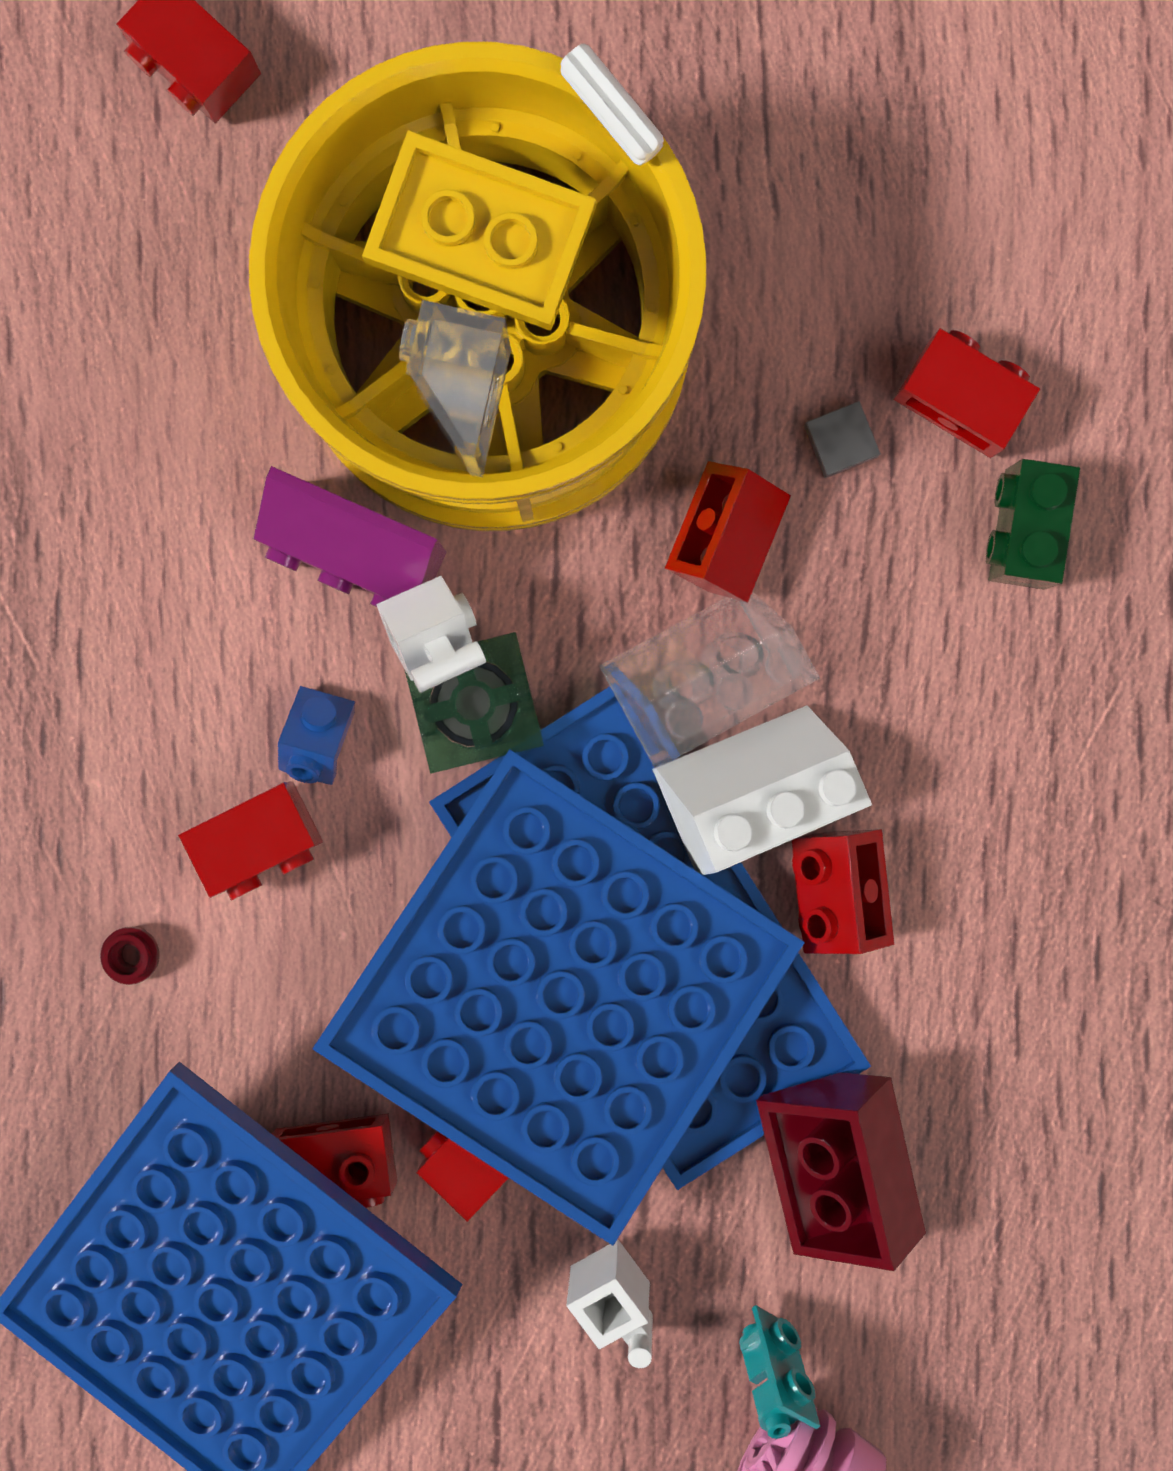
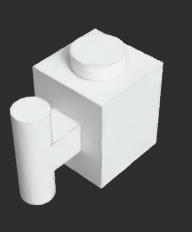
(431, 633)
(612, 1301)

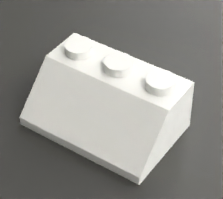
(760, 789)

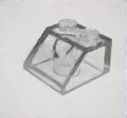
(459, 372)

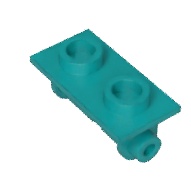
(773, 1353)

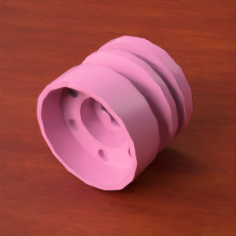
(813, 1449)

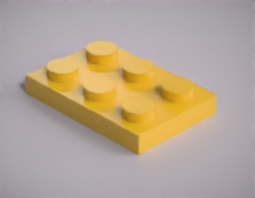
(479, 230)

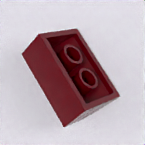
(843, 1170)

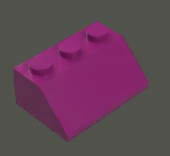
(342, 539)

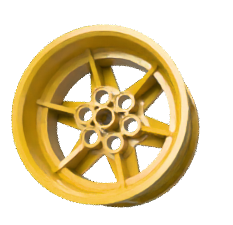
(304, 253)

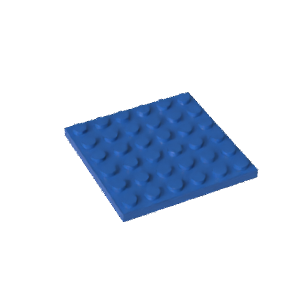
(559, 997)
(222, 1289)

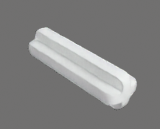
(611, 104)

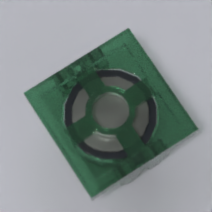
(480, 709)

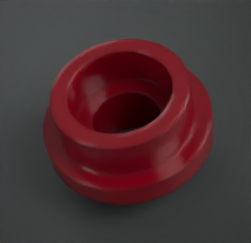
(113, 960)

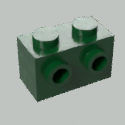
(1032, 524)

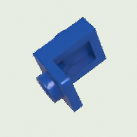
(314, 736)

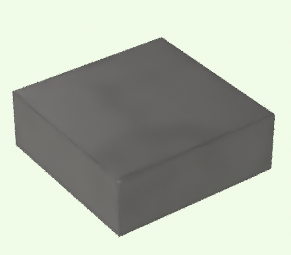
(842, 439)

